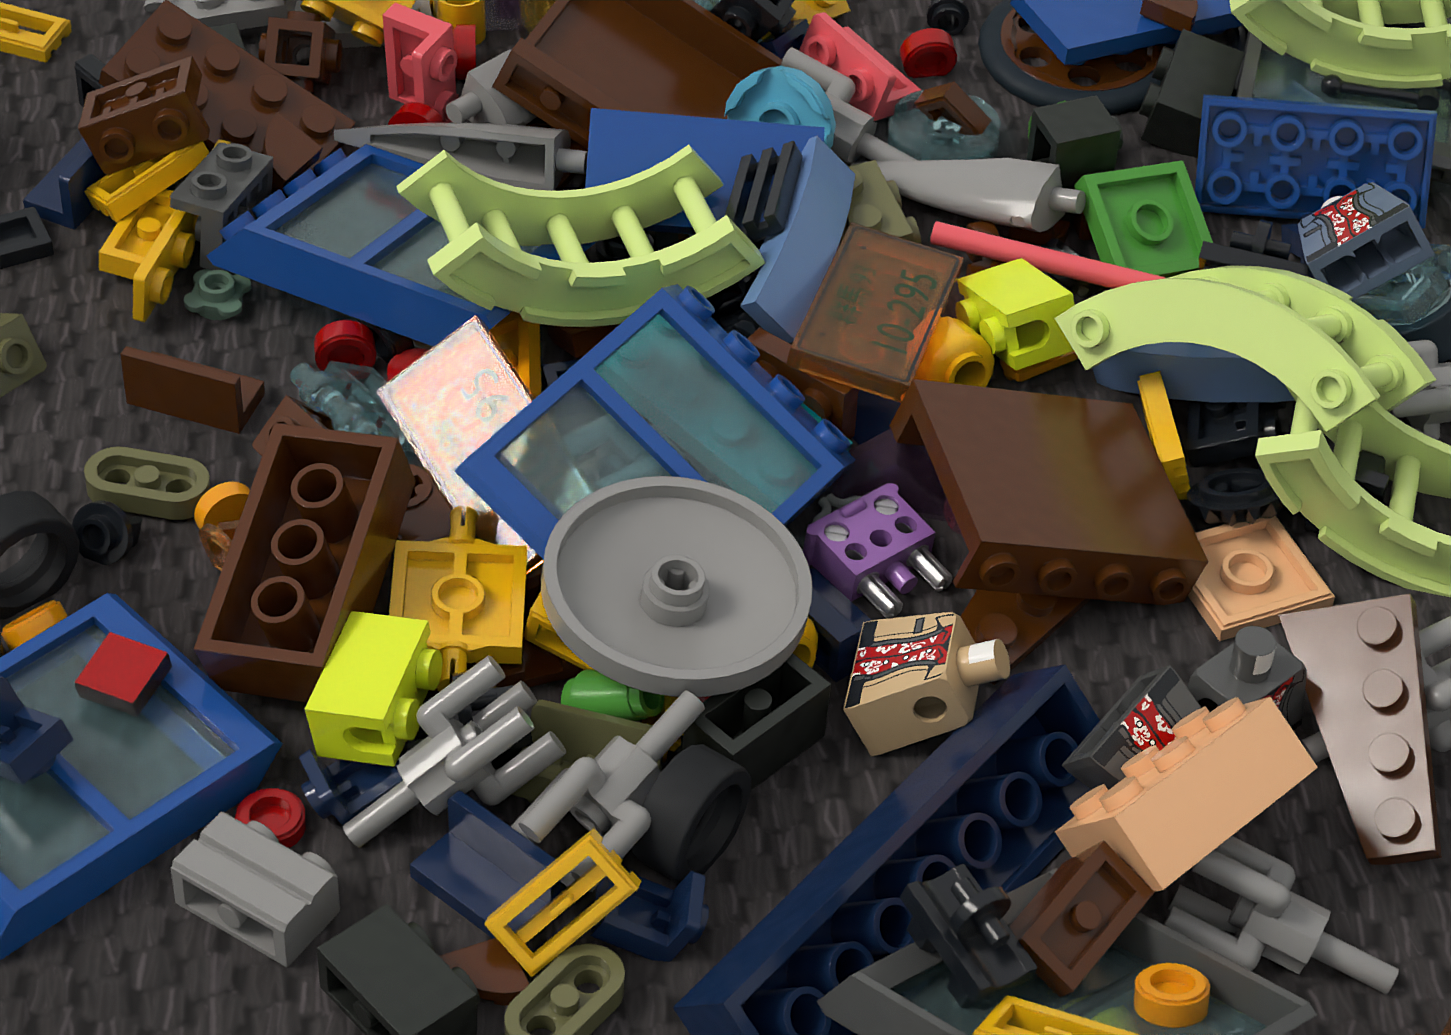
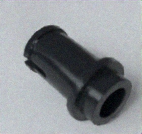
(945, 13)

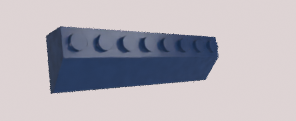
(976, 801)

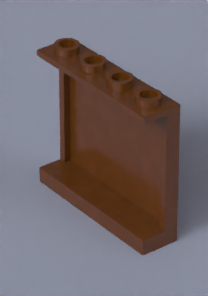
(628, 58)
(1053, 494)

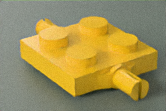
(466, 592)

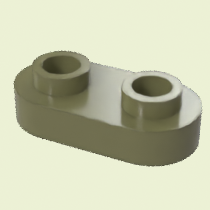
(155, 481)
(558, 1005)

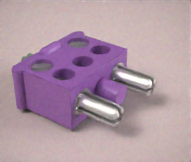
(873, 543)

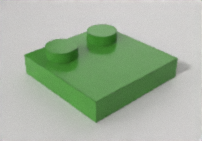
(1145, 218)

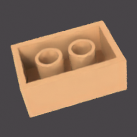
(1192, 791)

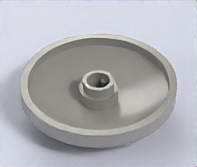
(676, 586)

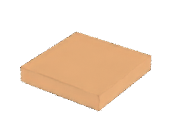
(1254, 577)

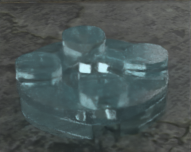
(916, 135)

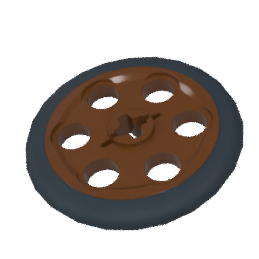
(1006, 44)

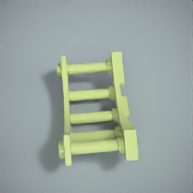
(1352, 40)
(491, 220)
(1278, 319)
(1349, 518)

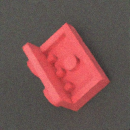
(419, 58)
(876, 79)

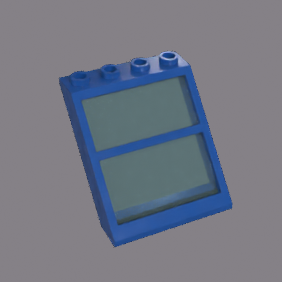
(355, 247)
(658, 401)
(124, 780)

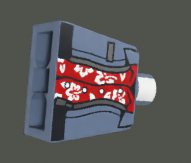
(1362, 240)

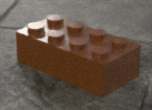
(303, 558)

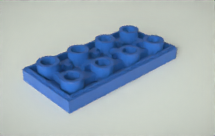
(1102, 28)
(635, 141)
(1299, 154)

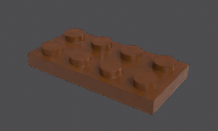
(236, 88)

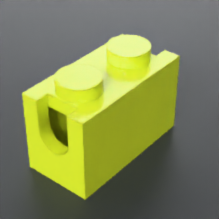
(1016, 312)
(373, 689)

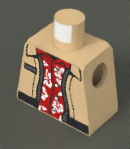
(918, 678)

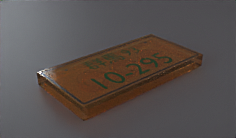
(875, 312)
(453, 405)

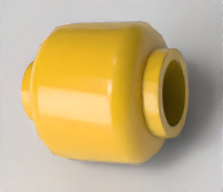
(957, 355)

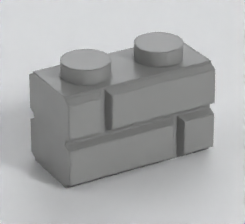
(256, 887)

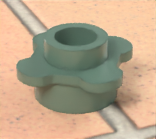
(217, 294)

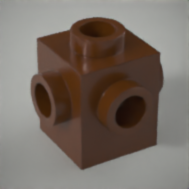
(299, 30)

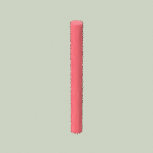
(1042, 258)

